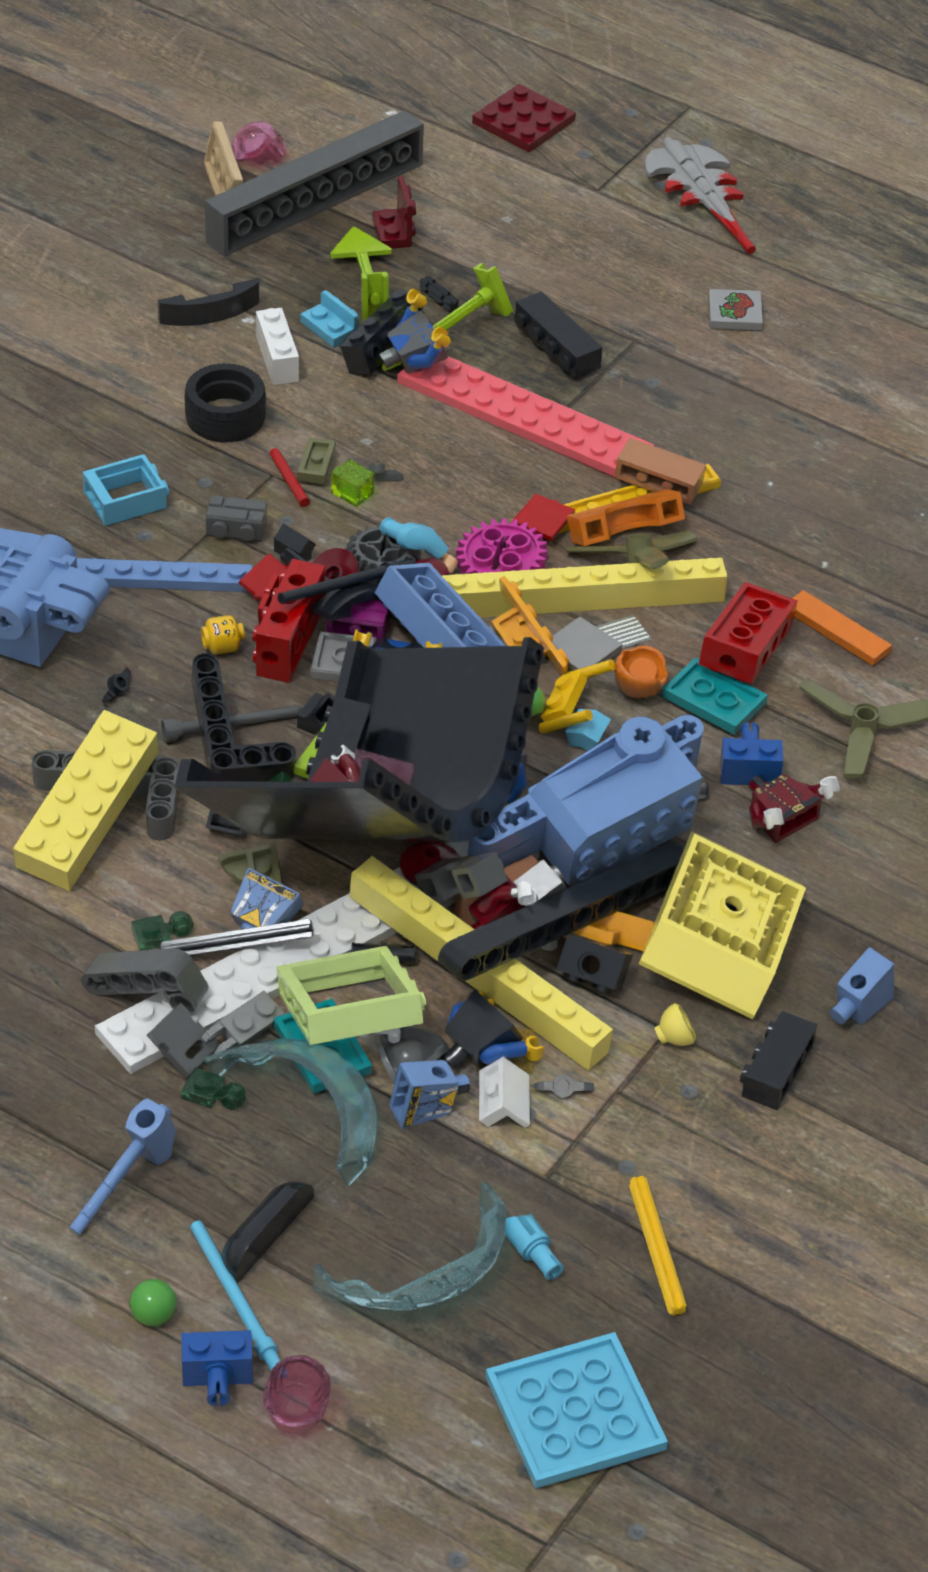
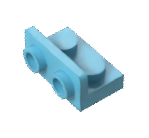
(331, 319)

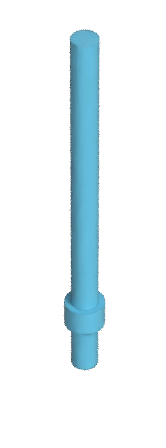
(264, 1345)

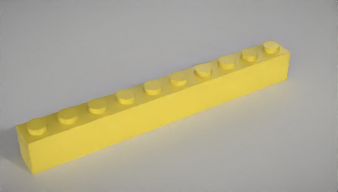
(596, 587)
(510, 984)

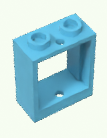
(122, 473)

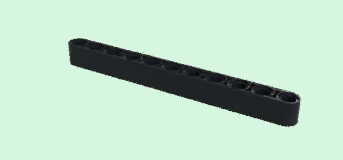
(561, 913)

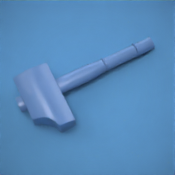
(151, 1137)

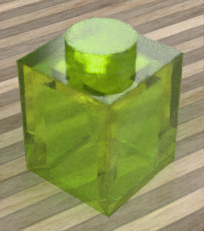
(352, 482)

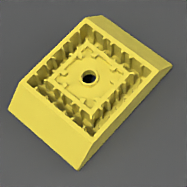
(718, 949)

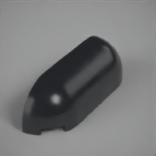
(264, 1226)

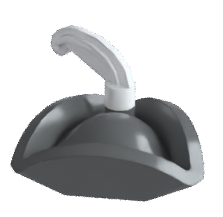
(408, 1045)

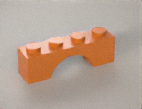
(641, 511)

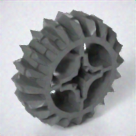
(374, 548)

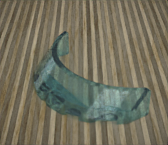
(340, 1077)
(437, 1285)

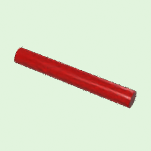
(289, 477)

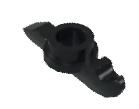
(117, 685)

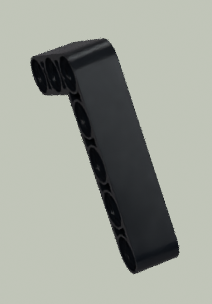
(229, 761)

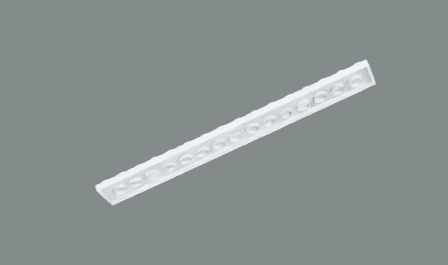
(249, 973)

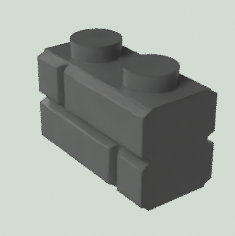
(236, 518)

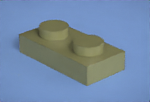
(316, 460)

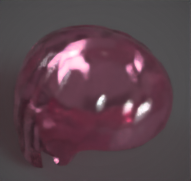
(258, 143)
(297, 1394)

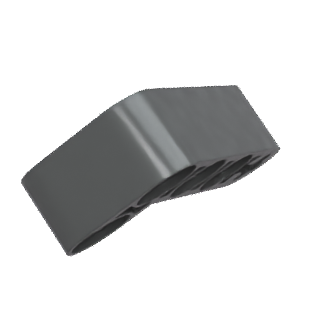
(148, 972)

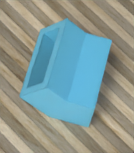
(588, 733)

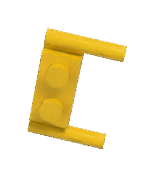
(565, 695)

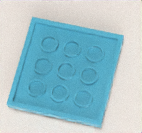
(575, 1410)

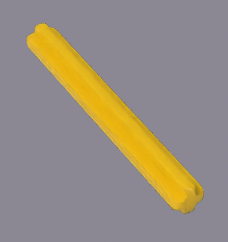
(657, 1246)

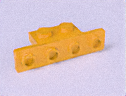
(522, 623)
(619, 929)

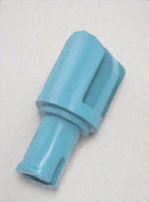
(533, 1244)

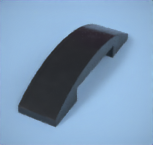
(211, 308)
(339, 602)

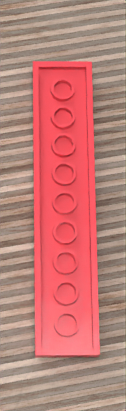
(521, 412)

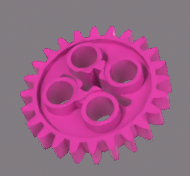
(486, 546)

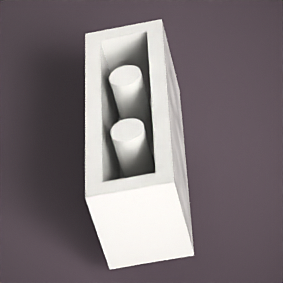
(277, 346)

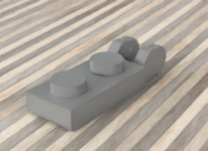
(244, 1022)

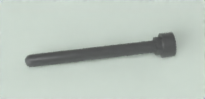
(174, 729)

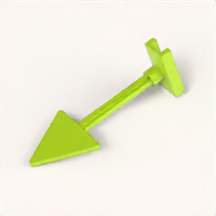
(373, 285)
(491, 294)

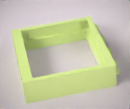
(352, 1018)

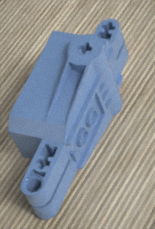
(42, 594)
(606, 802)

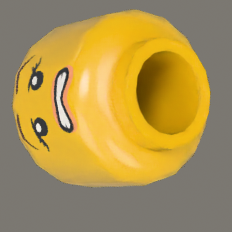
(222, 634)

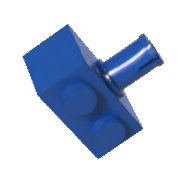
(750, 757)
(217, 1361)

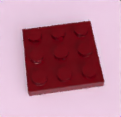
(523, 118)

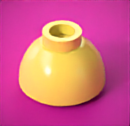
(675, 1027)

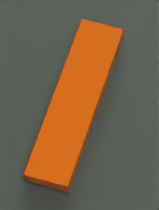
(840, 629)

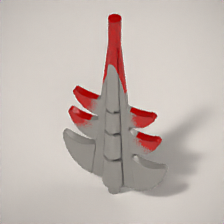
(690, 172)

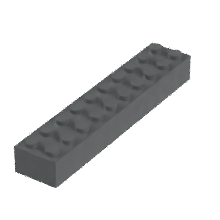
(313, 183)

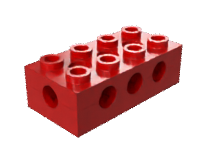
(287, 626)
(747, 631)

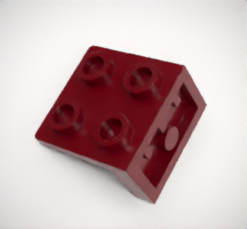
(396, 226)

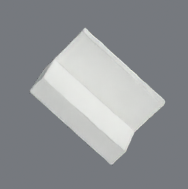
(504, 1093)

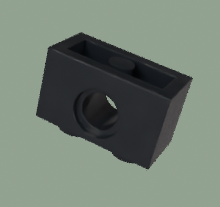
(613, 963)

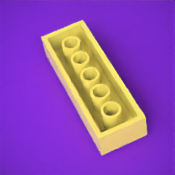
(86, 800)

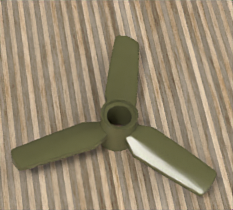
(641, 547)
(865, 720)

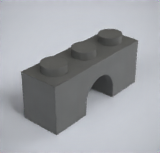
(464, 875)

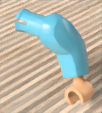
(419, 537)

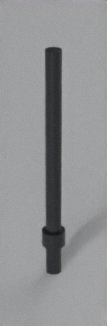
(339, 583)

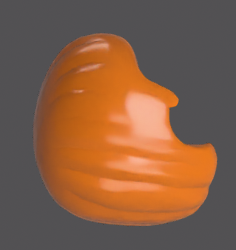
(641, 672)

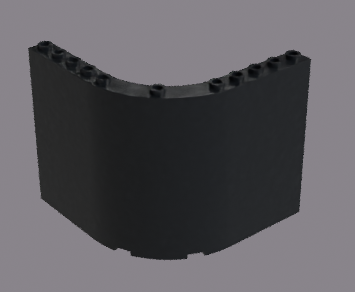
(442, 709)

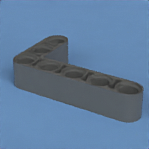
(156, 784)

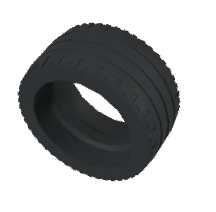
(225, 382)

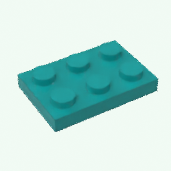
(714, 696)
(348, 1047)

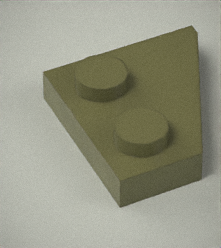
(260, 858)

